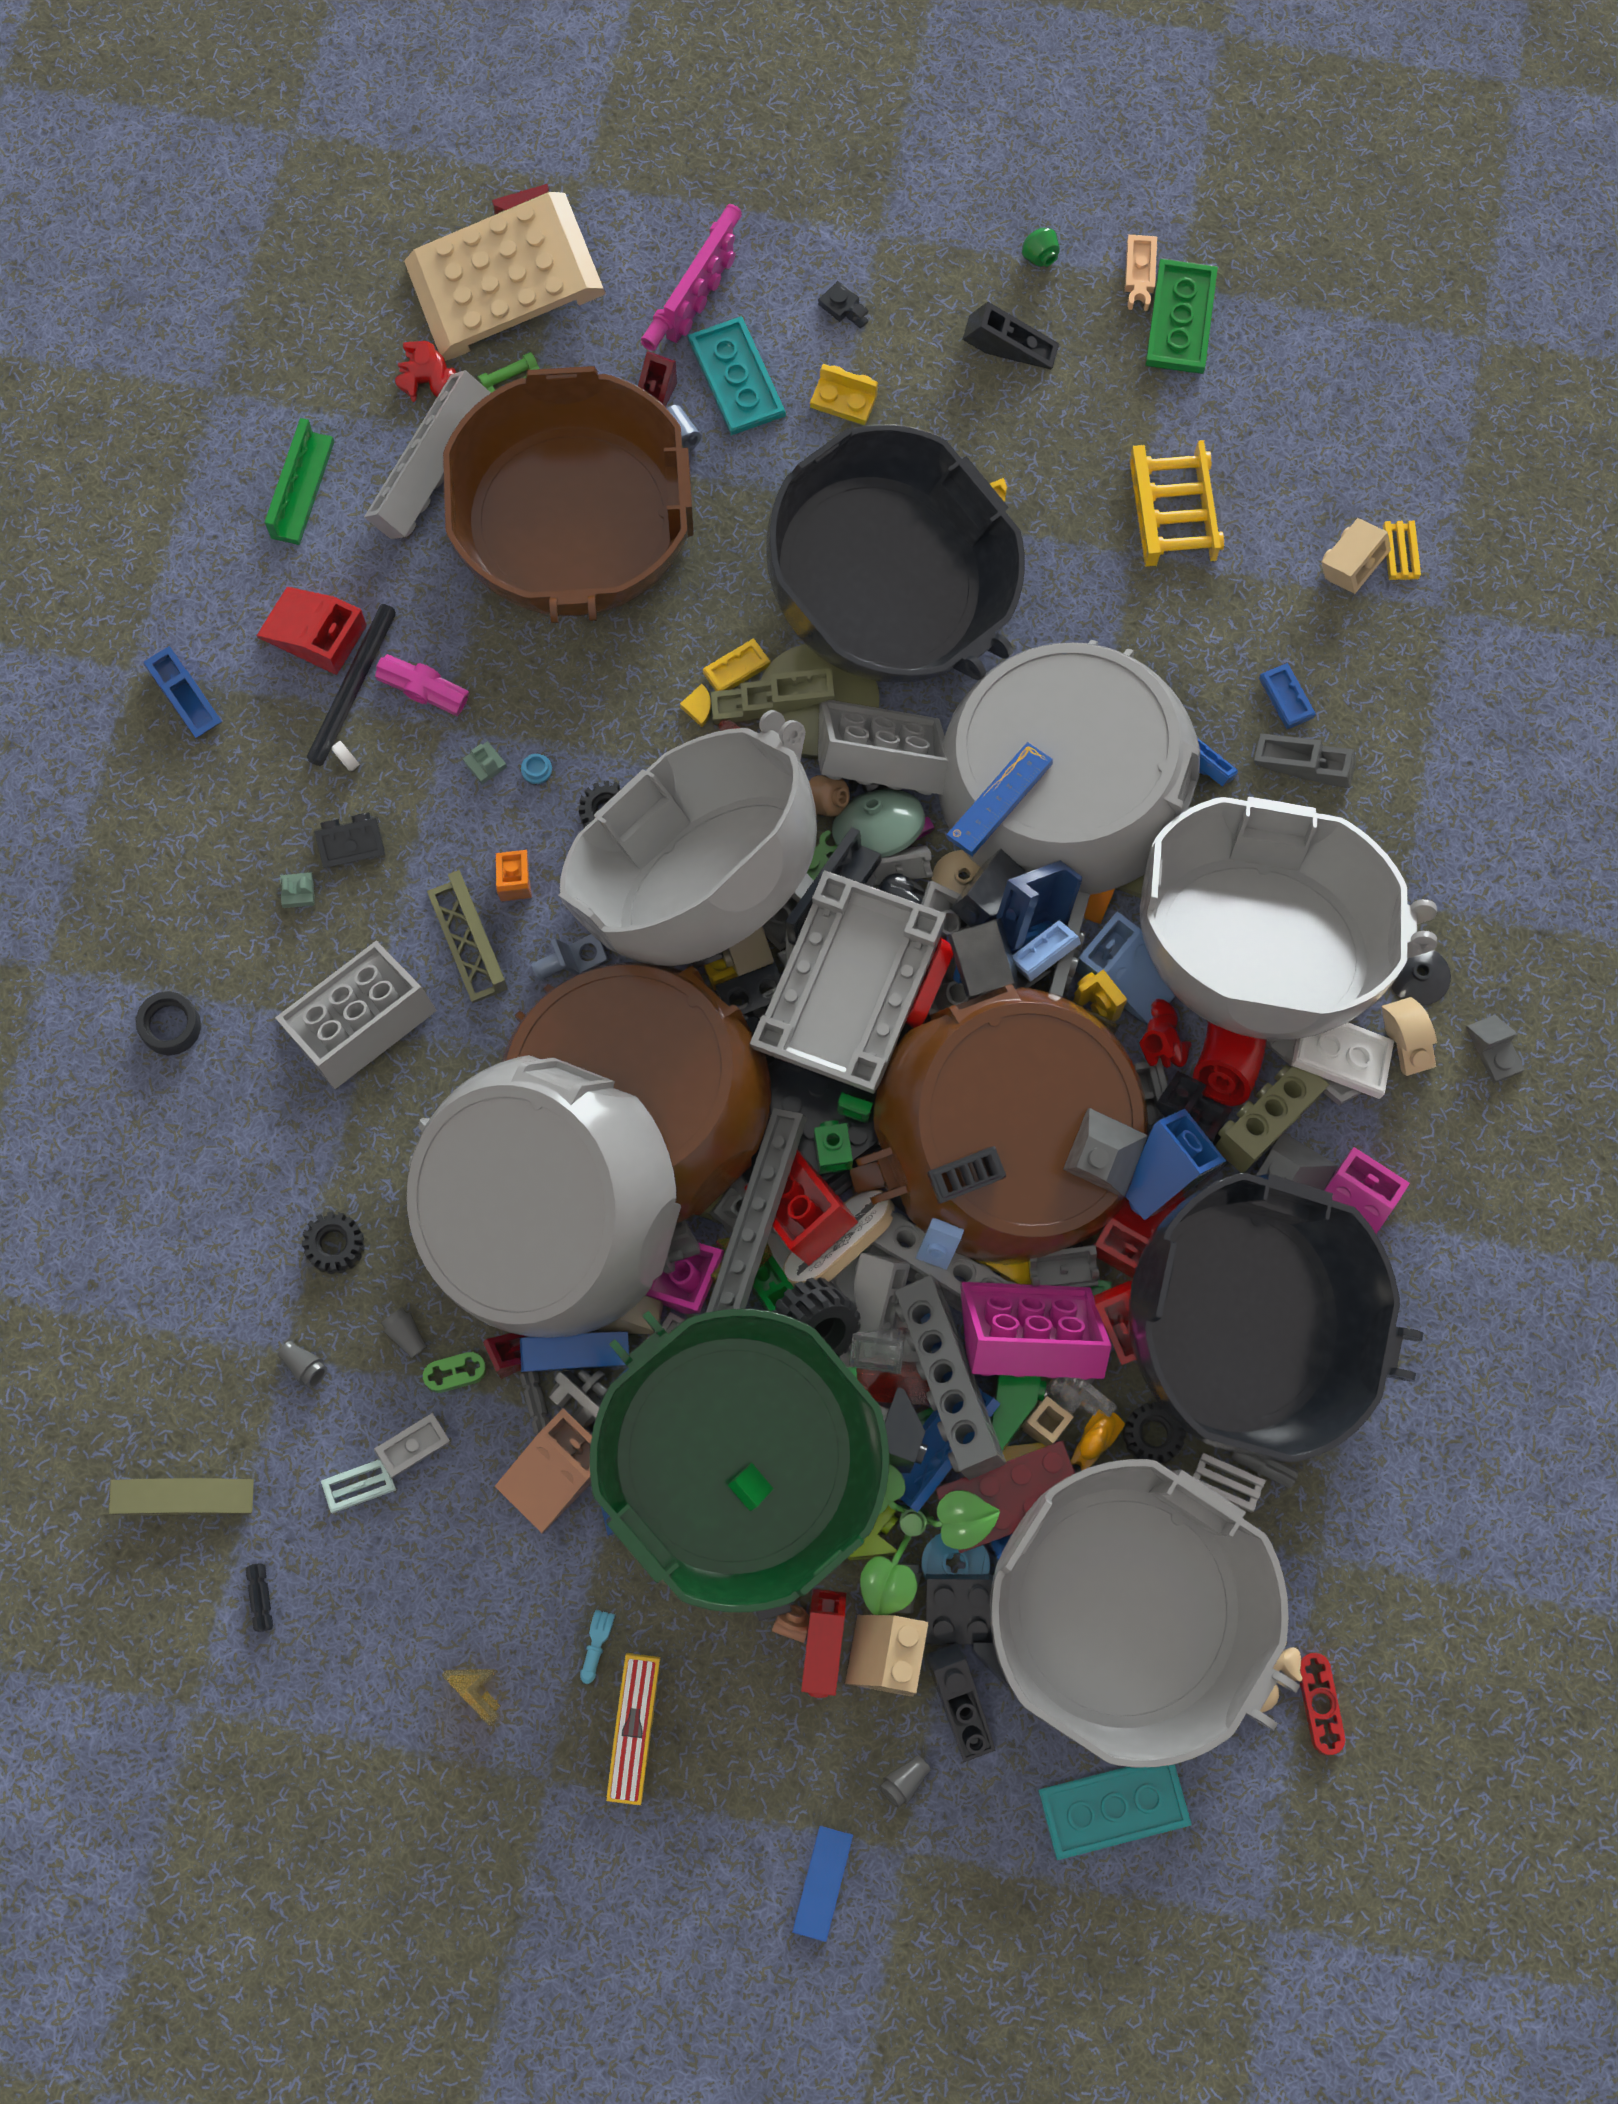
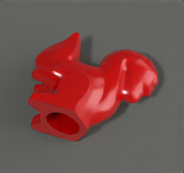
(425, 366)
(1162, 1039)

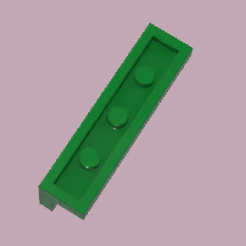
(298, 484)

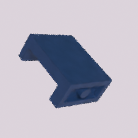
(1038, 898)

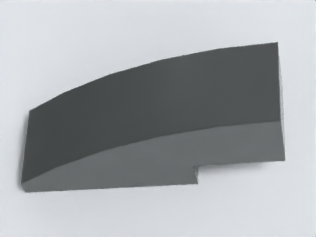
(1306, 759)

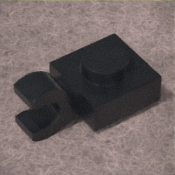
(843, 303)

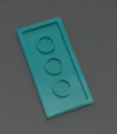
(736, 375)
(1113, 1808)

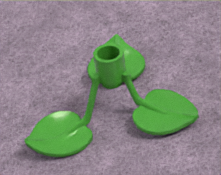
(964, 1524)

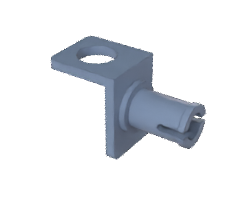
(569, 958)

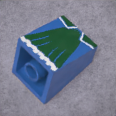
(1171, 1164)

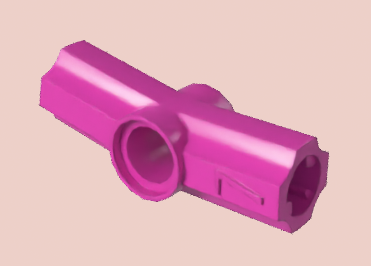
(421, 684)

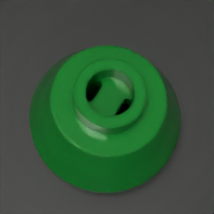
(1041, 247)

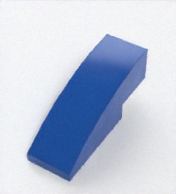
(182, 692)
(572, 1352)

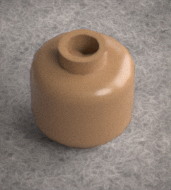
(829, 795)

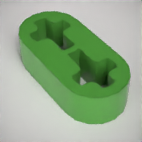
(453, 1364)

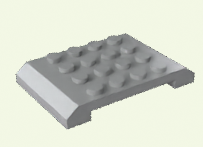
(850, 982)

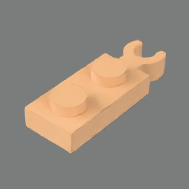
(1140, 269)

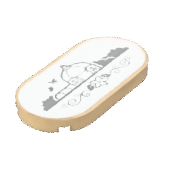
(871, 1224)

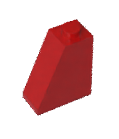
(824, 1643)

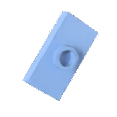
(1045, 950)
(939, 1243)

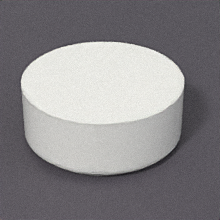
(345, 756)

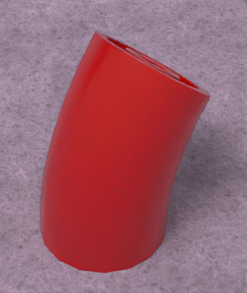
(1229, 1065)

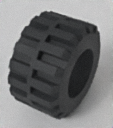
(824, 1309)

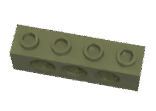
(1269, 1117)

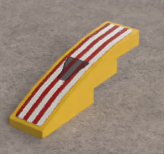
(633, 1729)

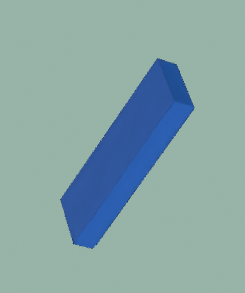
(822, 1883)

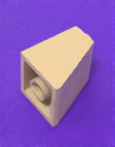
(887, 1653)

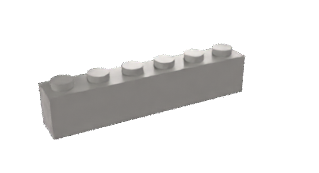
(421, 464)

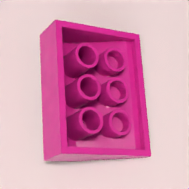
(1033, 1331)

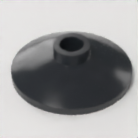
(1427, 988)

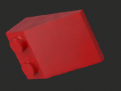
(810, 1213)

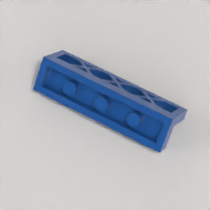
(936, 1463)

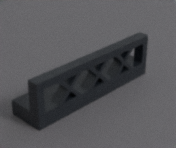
(849, 861)

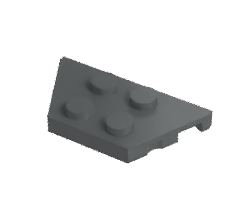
(1066, 966)

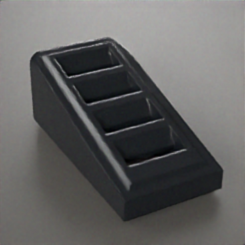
(993, 1166)

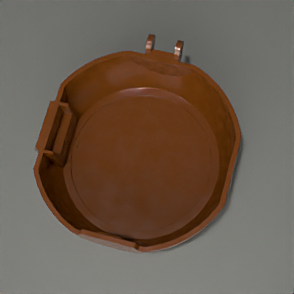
(568, 491)
(674, 1051)
(1012, 1077)

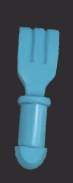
(599, 1633)

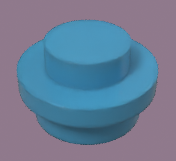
(536, 769)

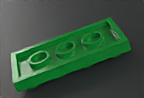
(1181, 316)

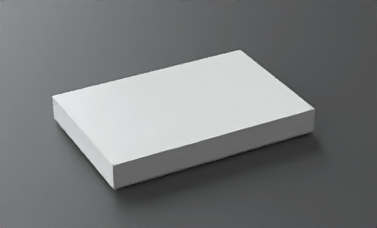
(1347, 1057)

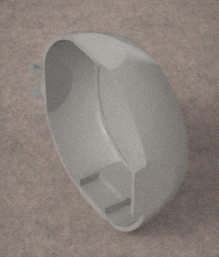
(1117, 751)
(697, 846)
(1276, 917)
(542, 1198)
(1140, 1614)

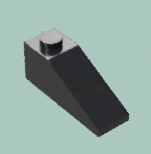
(1008, 337)

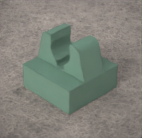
(484, 762)
(297, 890)

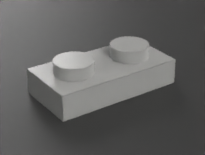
(411, 1445)

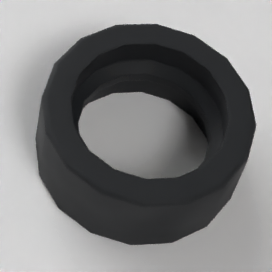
(157, 1002)

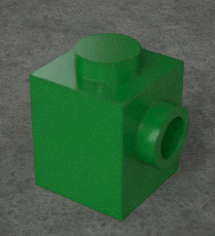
(833, 1147)

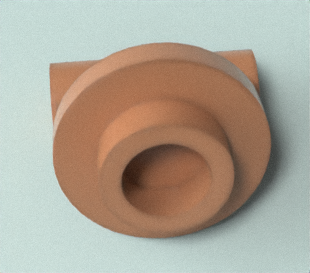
(793, 1624)

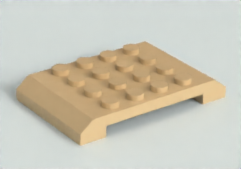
(502, 272)

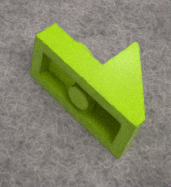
(874, 1544)

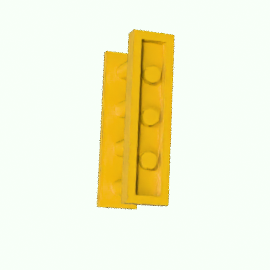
(1151, 519)

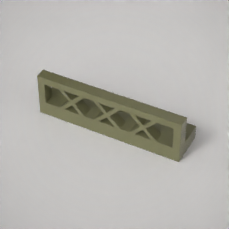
(476, 929)

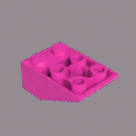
(1367, 1187)

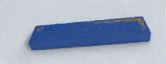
(999, 799)

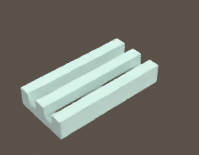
(330, 1496)

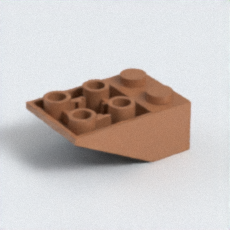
(549, 1471)

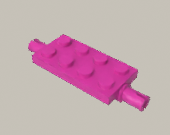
(697, 282)

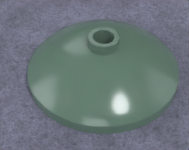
(886, 820)

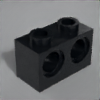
(748, 988)

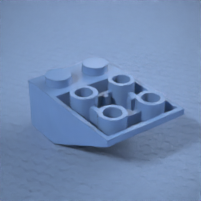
(1125, 959)

